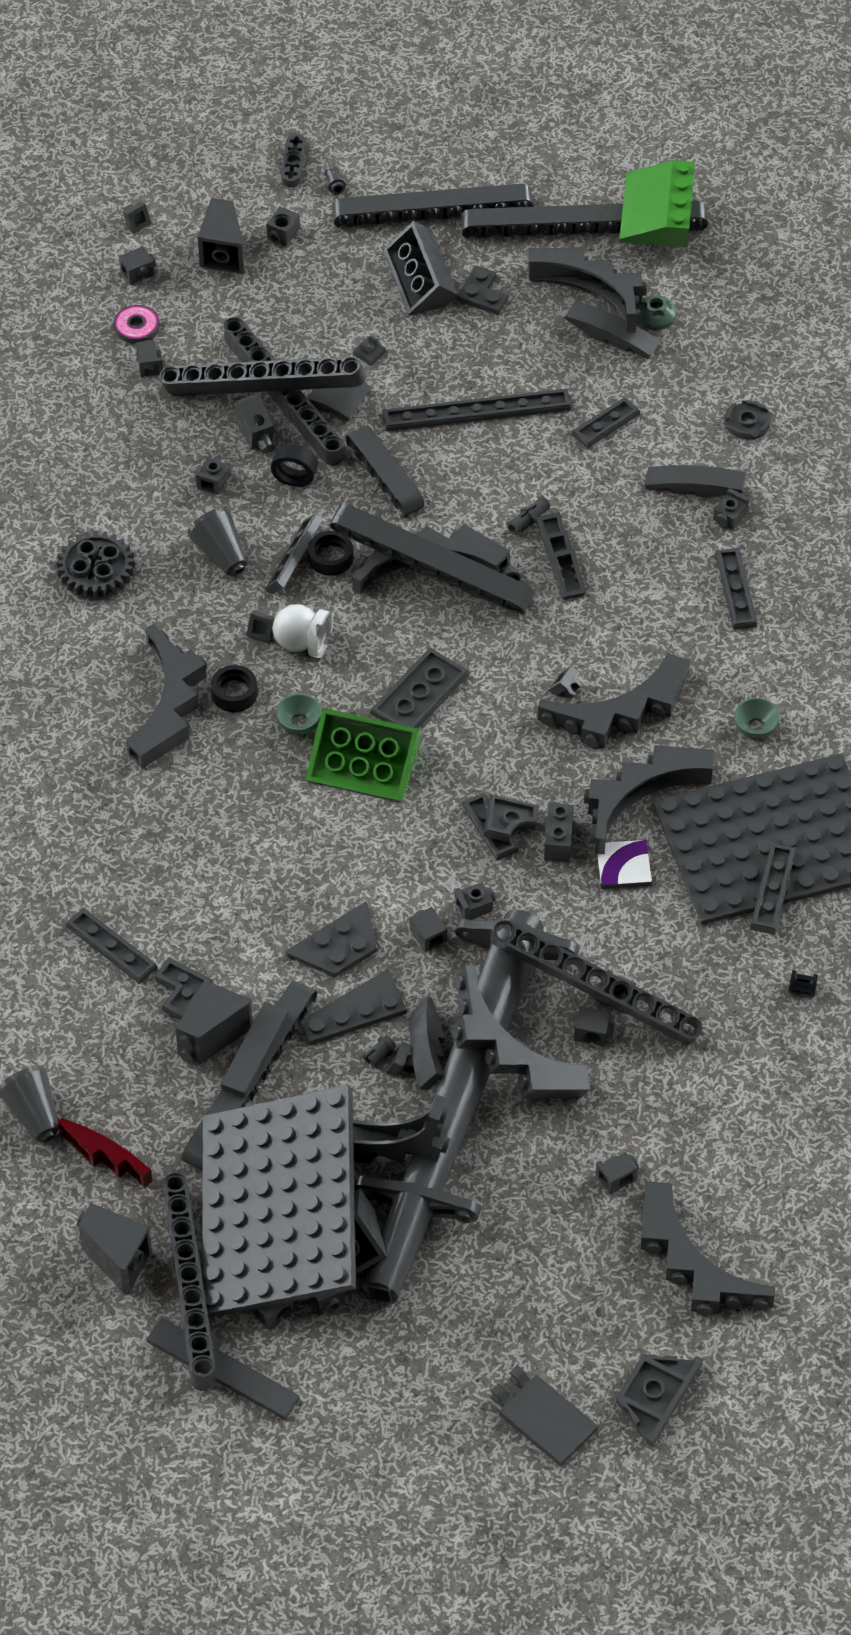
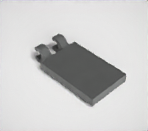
(543, 1416)

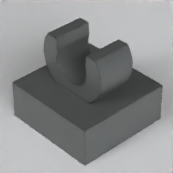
(136, 216)
(369, 350)
(260, 626)
(564, 682)
(401, 1060)

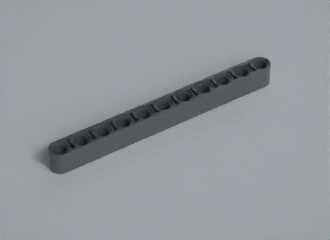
(555, 220)

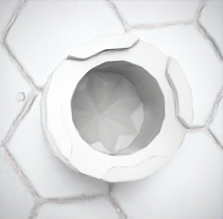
(301, 629)

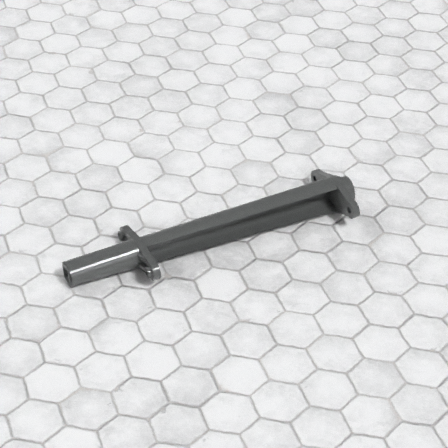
(464, 1080)

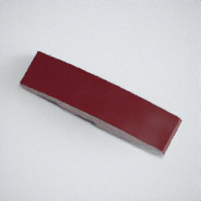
(98, 1148)

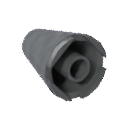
(219, 540)
(32, 1102)

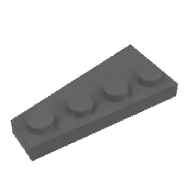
(361, 1007)

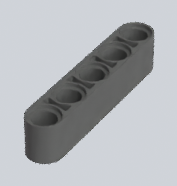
(386, 470)

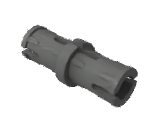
(528, 515)

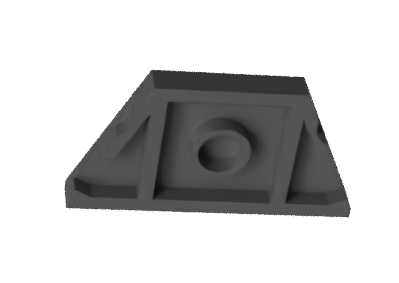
(338, 944)
(655, 1392)

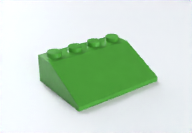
(658, 204)
(363, 754)

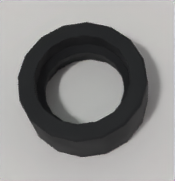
(298, 455)
(333, 567)
(236, 703)

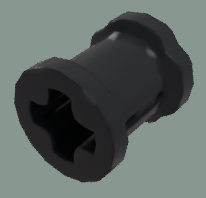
(803, 983)

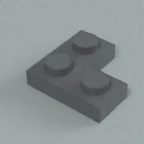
(477, 291)
(184, 983)

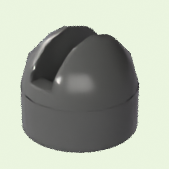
(511, 572)

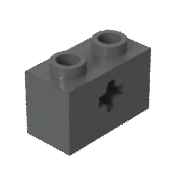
(559, 832)

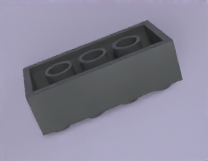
(419, 269)

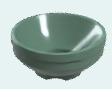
(657, 318)
(298, 705)
(760, 710)

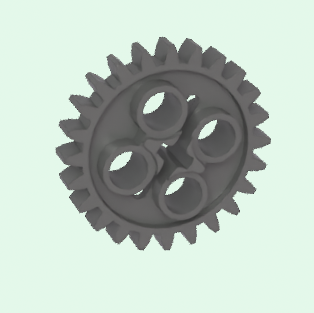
(110, 571)

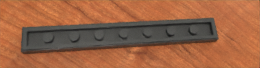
(476, 409)

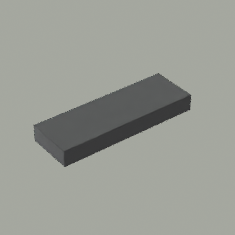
(606, 422)
(477, 809)

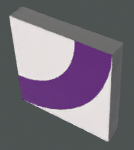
(624, 865)

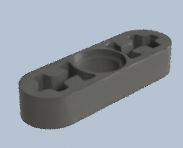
(298, 154)

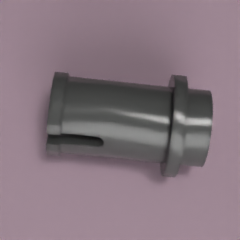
(336, 184)
(379, 1050)

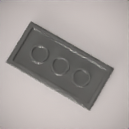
(420, 690)

